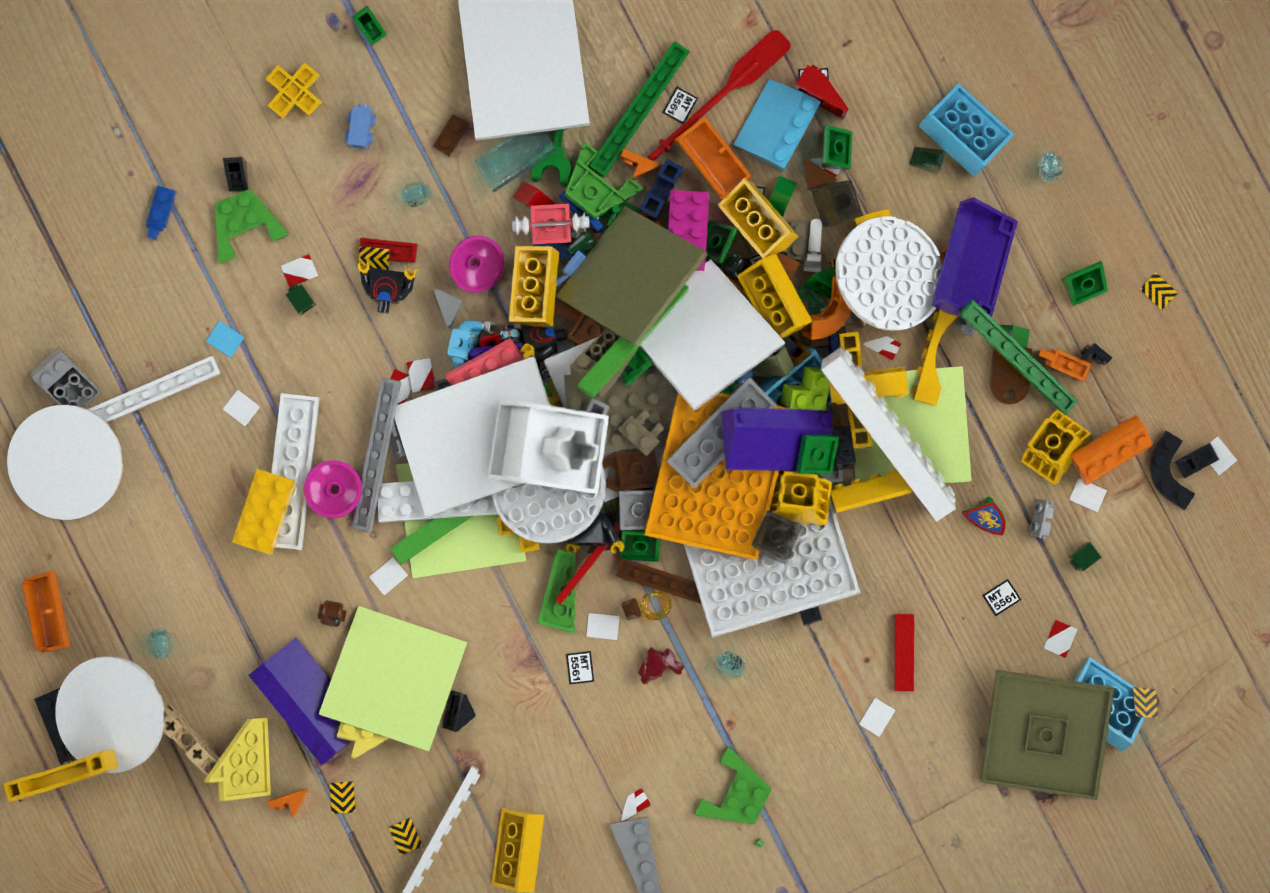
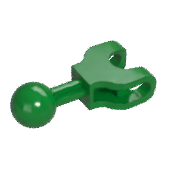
(554, 160)

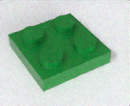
(817, 454)

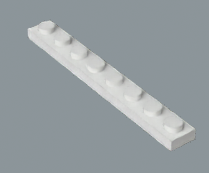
(157, 390)
(443, 829)

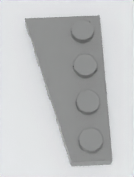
(636, 846)

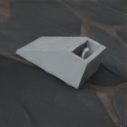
(64, 380)

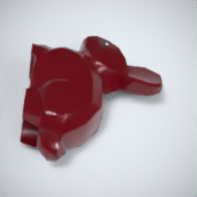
(656, 663)

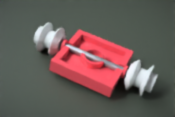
(550, 224)

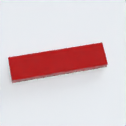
(904, 652)

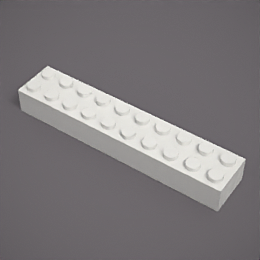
(888, 433)

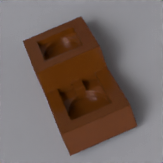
(817, 343)

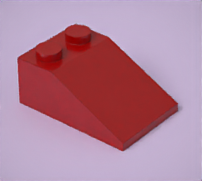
(818, 86)

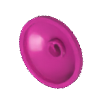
(484, 271)
(319, 489)

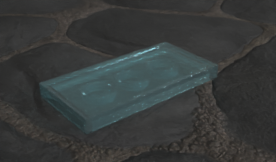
(514, 158)

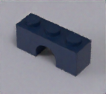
(661, 190)

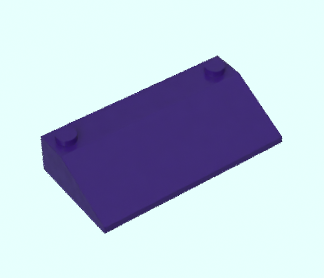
(974, 258)
(769, 437)
(297, 690)

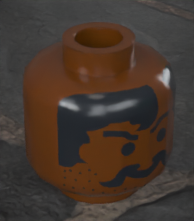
(331, 613)

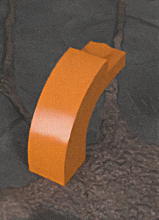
(831, 318)

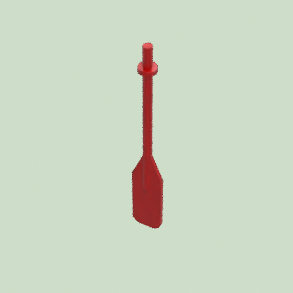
(744, 73)

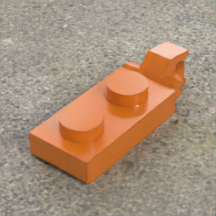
(1065, 363)

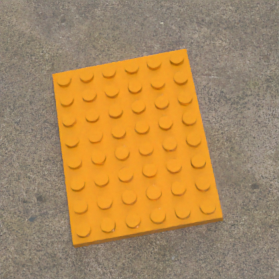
(722, 508)

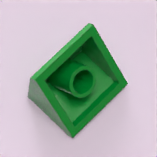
(836, 148)
(719, 241)
(1085, 283)
(639, 546)

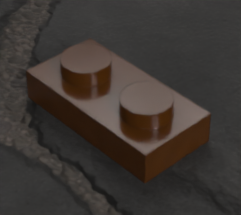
(451, 135)

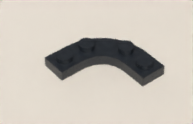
(1161, 474)

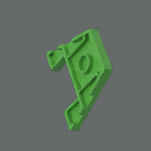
(591, 191)
(240, 215)
(744, 796)

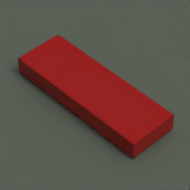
(397, 250)

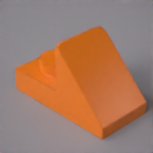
(644, 165)
(293, 799)

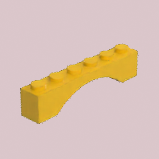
(929, 385)
(860, 436)
(61, 776)

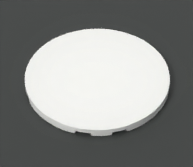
(888, 273)
(65, 462)
(548, 512)
(110, 707)

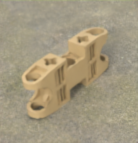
(193, 749)

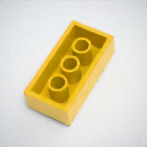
(264, 511)

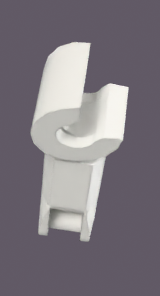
(813, 260)

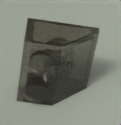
(837, 203)
(776, 537)

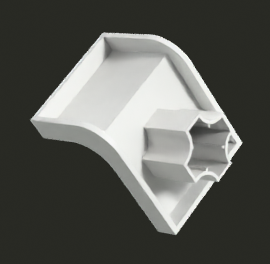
(548, 446)

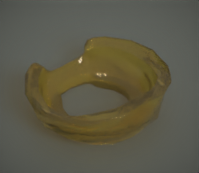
(667, 605)

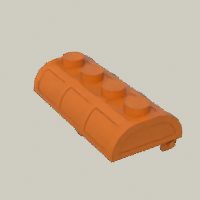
(712, 157)
(1111, 450)
(46, 612)

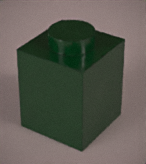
(300, 299)
(1084, 557)

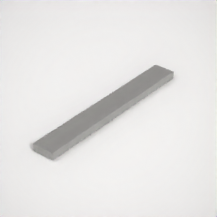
(376, 454)

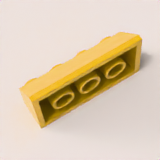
(757, 219)
(534, 286)
(774, 296)
(869, 491)
(517, 850)

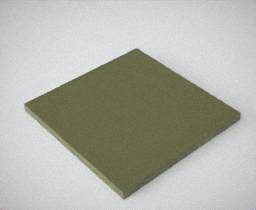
(631, 276)
(1047, 734)

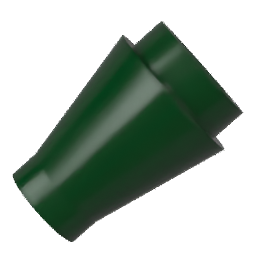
(582, 242)

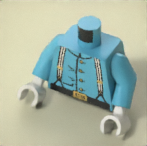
(465, 339)

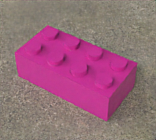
(689, 218)

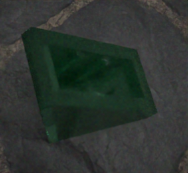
(927, 159)

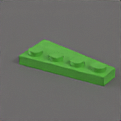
(551, 612)

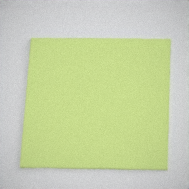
(937, 429)
(466, 547)
(393, 678)

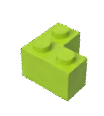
(810, 394)

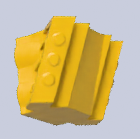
(1053, 444)
(801, 498)

